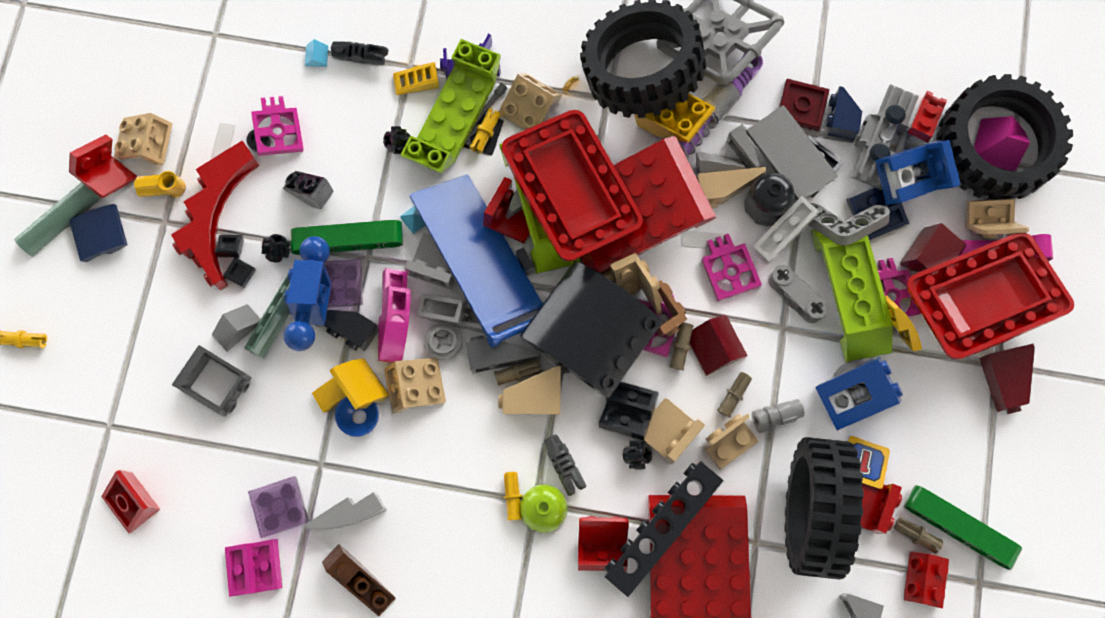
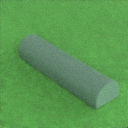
(56, 219)
(270, 323)

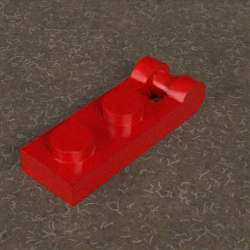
(927, 117)

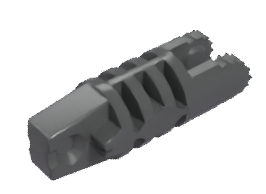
(564, 464)

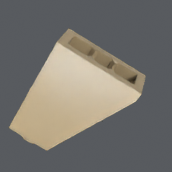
(534, 395)

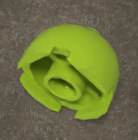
(543, 508)

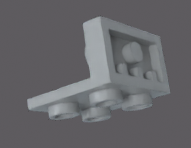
(429, 264)

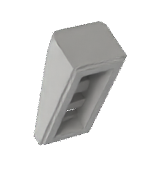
(742, 146)

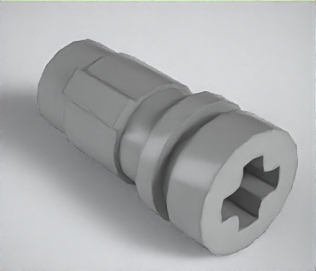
(780, 414)

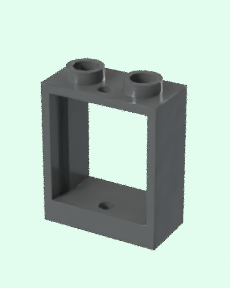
(193, 369)

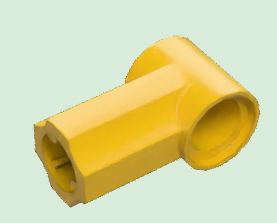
(159, 185)

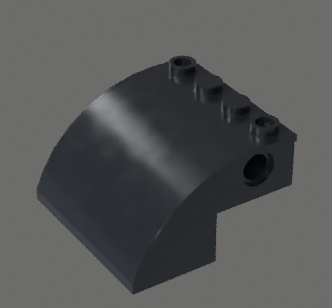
(592, 328)

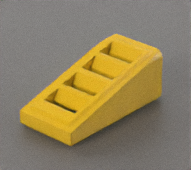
(425, 84)

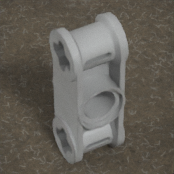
(797, 294)

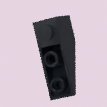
(352, 327)

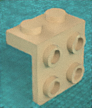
(993, 217)

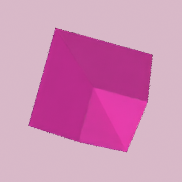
(1001, 142)

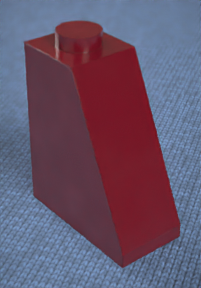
(1009, 377)

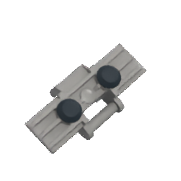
(879, 130)

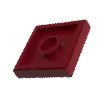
(805, 103)

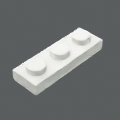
(786, 229)

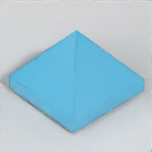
(412, 220)

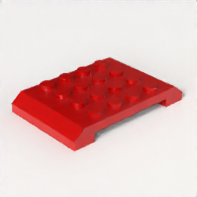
(666, 197)
(706, 565)

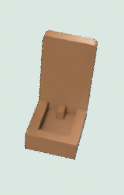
(675, 308)

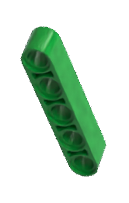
(352, 235)
(963, 527)

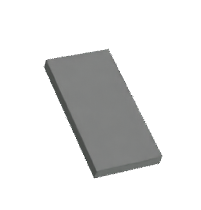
(791, 152)

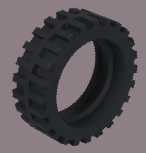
(633, 25)
(1035, 108)
(823, 508)

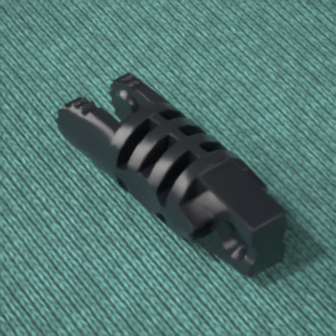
(359, 52)

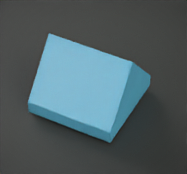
(316, 54)

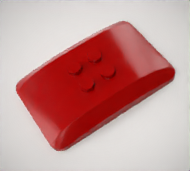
(571, 185)
(989, 295)

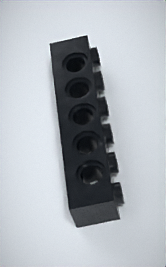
(708, 483)

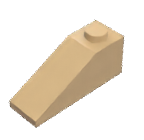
(726, 184)

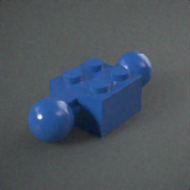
(307, 293)

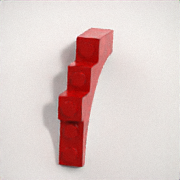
(204, 209)

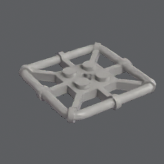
(734, 33)

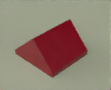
(932, 247)
(716, 344)

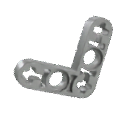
(848, 231)

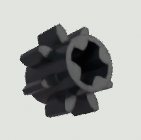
(395, 139)
(275, 248)
(637, 454)

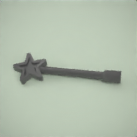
(499, 91)

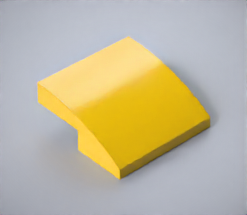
(904, 325)
(359, 383)

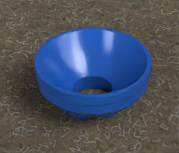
(345, 422)

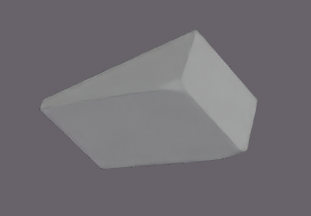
(714, 163)

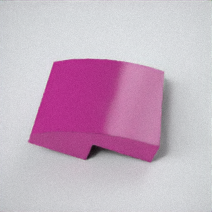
(253, 567)

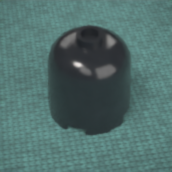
(769, 198)

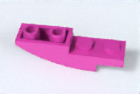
(395, 316)

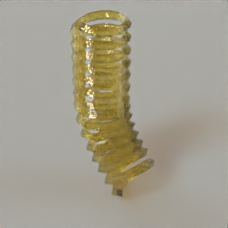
(567, 85)

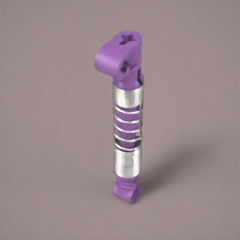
(723, 99)

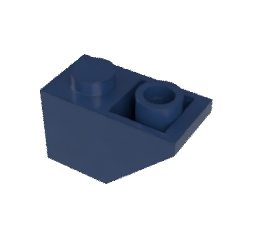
(845, 116)

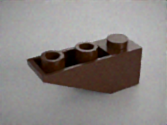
(357, 580)

